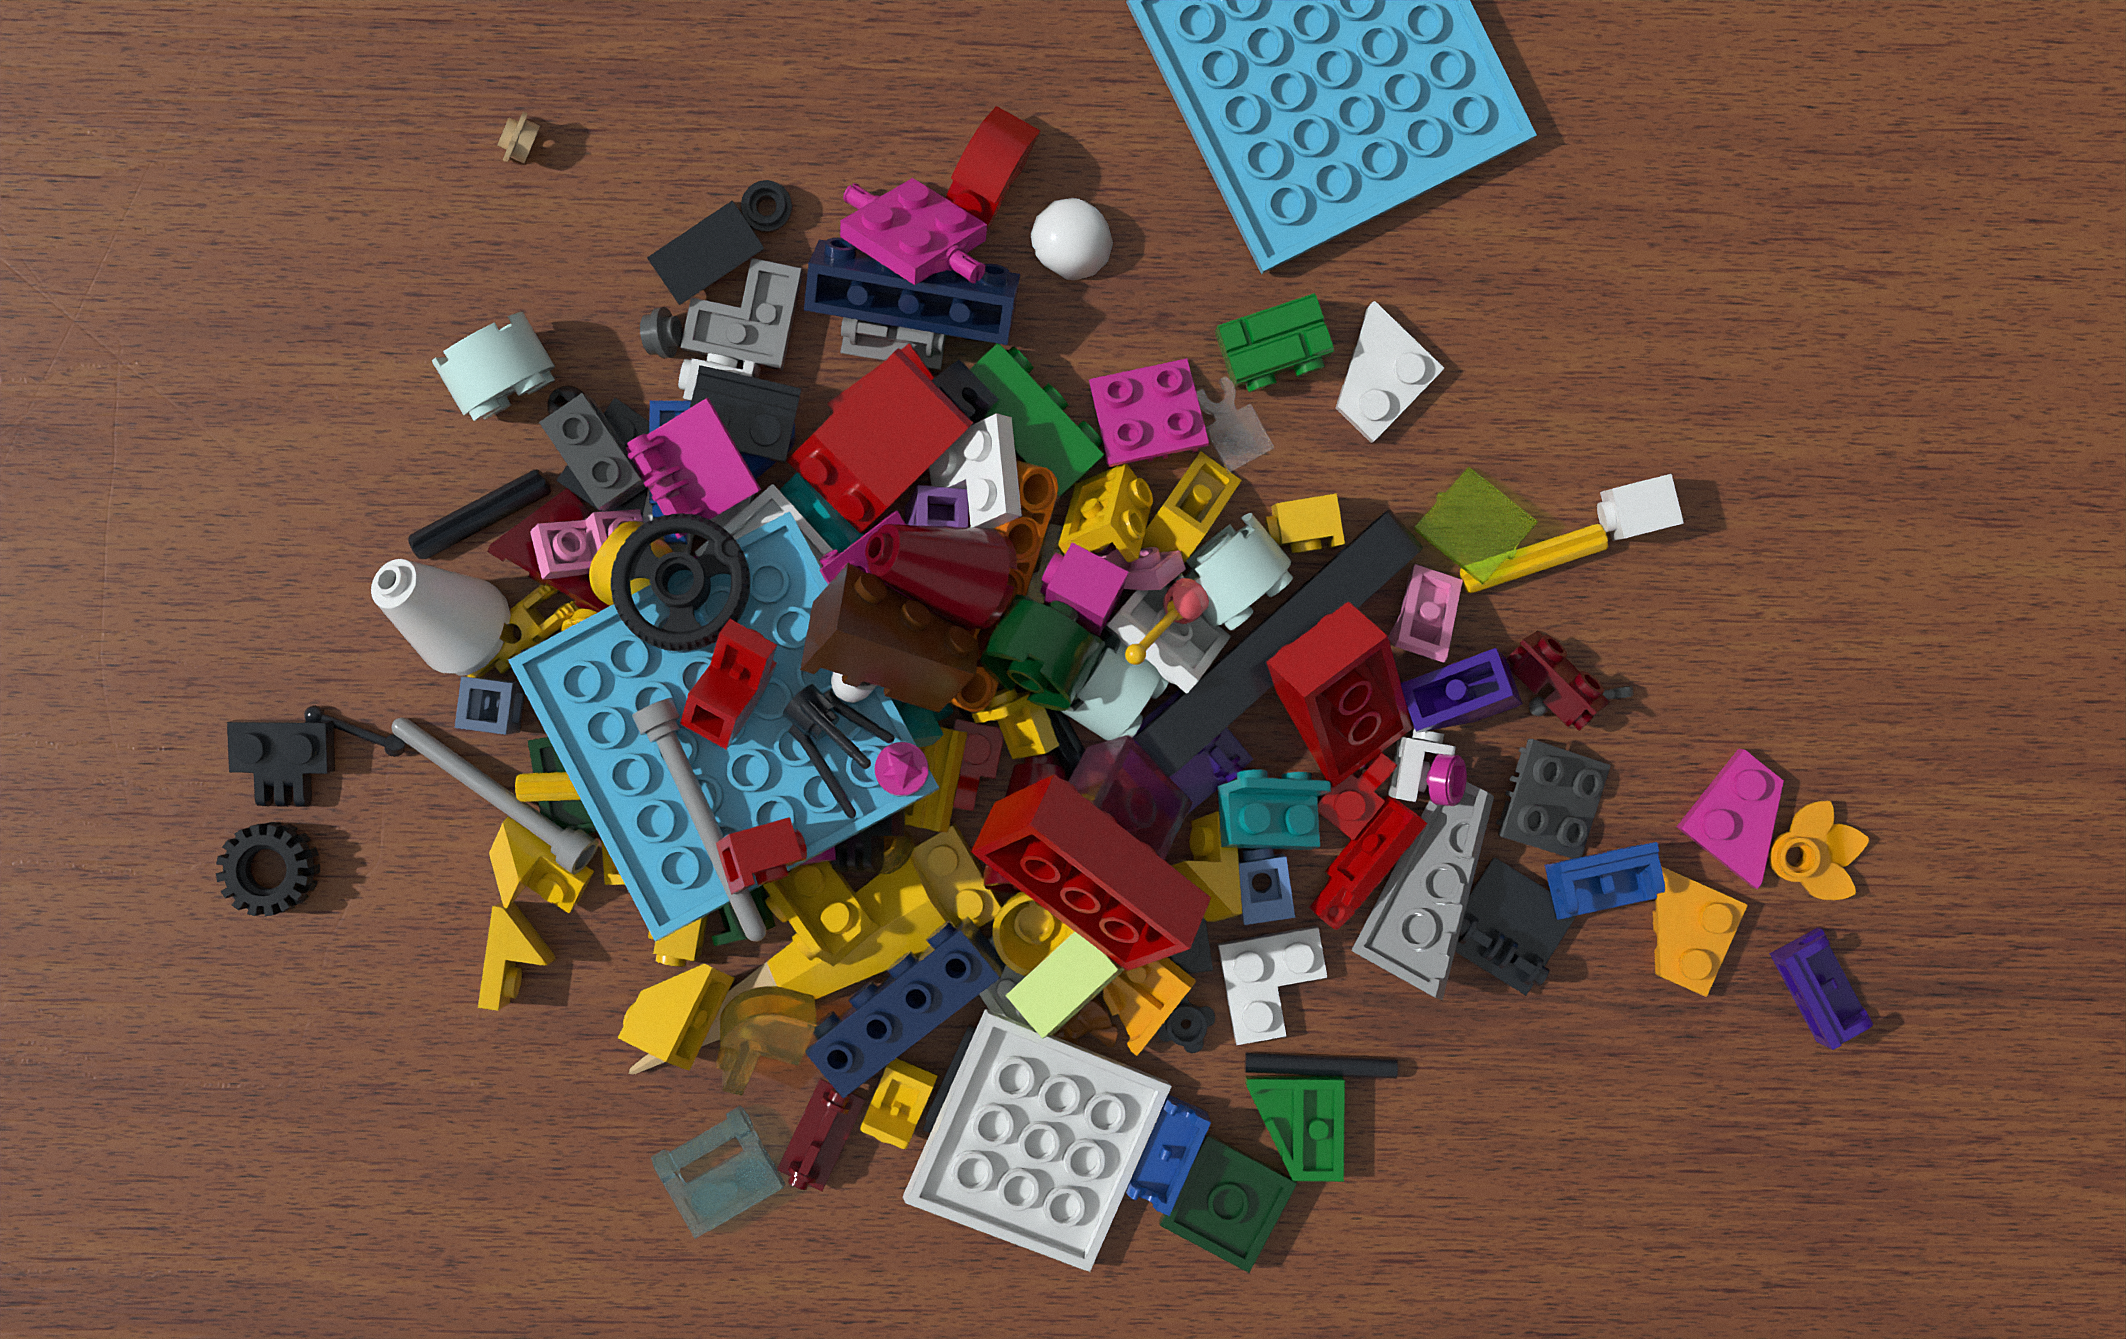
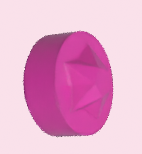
(901, 769)
(1447, 779)

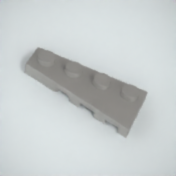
(1426, 896)

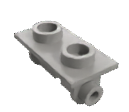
(881, 340)

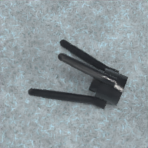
(814, 715)

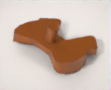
(1092, 1019)

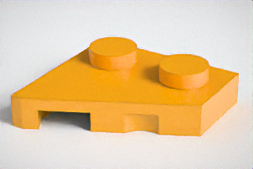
(1693, 931)
(1147, 998)

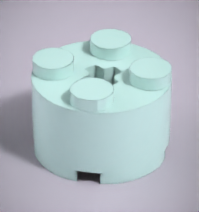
(494, 365)
(1238, 571)
(1116, 692)

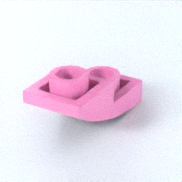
(570, 546)
(1150, 571)

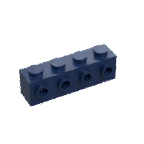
(857, 287)
(905, 1006)

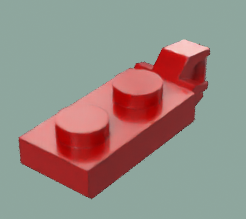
(1366, 861)

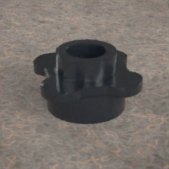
(1188, 1037)

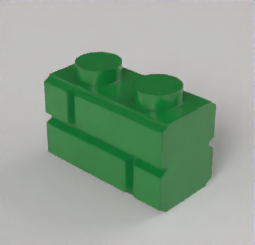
(1275, 342)

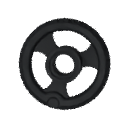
(637, 560)

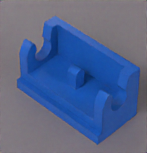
(1605, 880)
(1169, 1154)

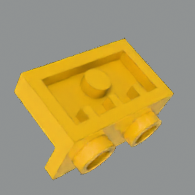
(1108, 510)
(822, 911)

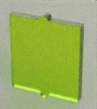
(1475, 525)

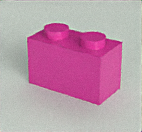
(1085, 584)

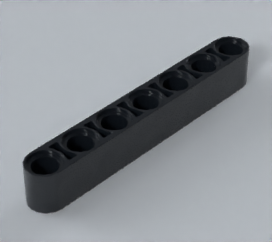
(1243, 671)

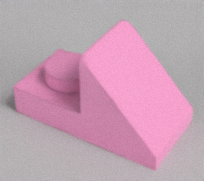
(1427, 613)

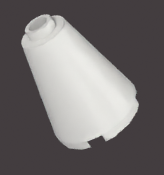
(443, 614)

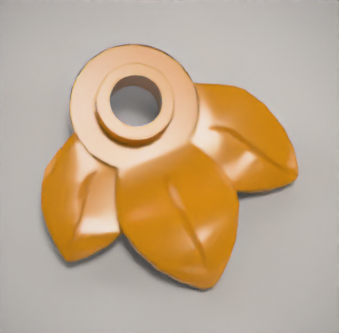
(1823, 851)

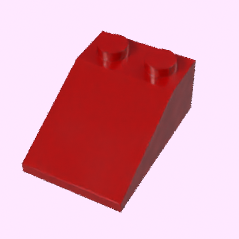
(879, 441)
(1342, 691)

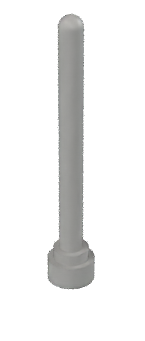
(661, 727)
(570, 847)

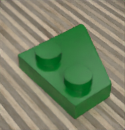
(1304, 1122)

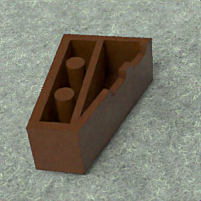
(888, 641)

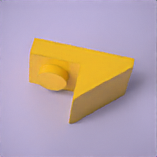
(526, 860)
(1213, 869)
(509, 941)

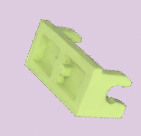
(1063, 984)

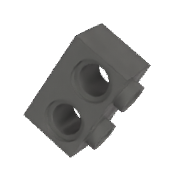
(594, 452)

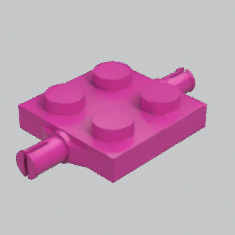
(914, 231)

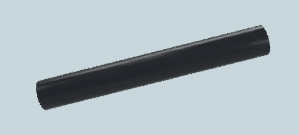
(1321, 1065)

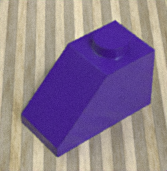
(1461, 692)

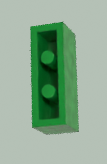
(1039, 423)

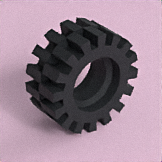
(238, 876)

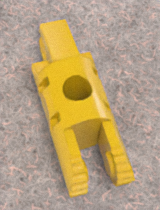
(532, 626)

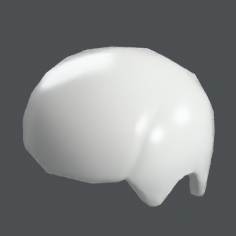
(1072, 238)

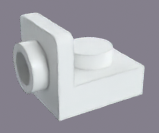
(1411, 769)

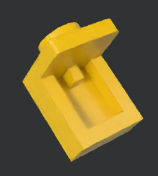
(1022, 723)
(898, 1103)

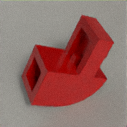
(991, 164)
(730, 685)

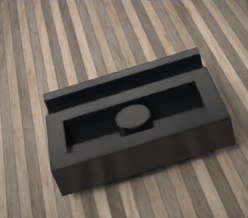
(752, 410)

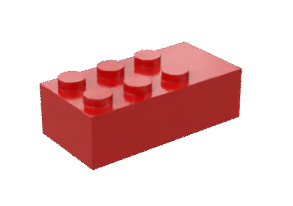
(1091, 873)

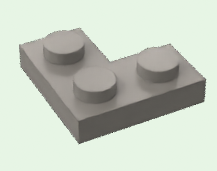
(758, 328)

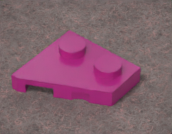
(1737, 816)

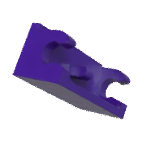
(1821, 989)

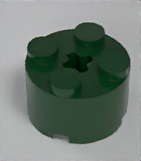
(1042, 652)

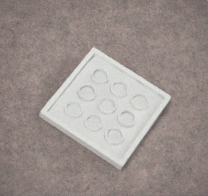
(1036, 1141)

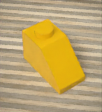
(1191, 507)
(676, 1015)

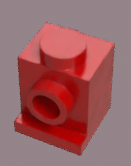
(761, 854)

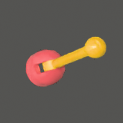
(1182, 604)

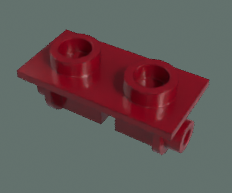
(1544, 661)
(820, 1136)

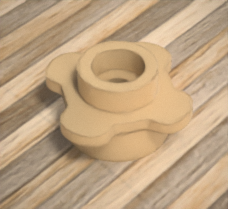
(518, 138)

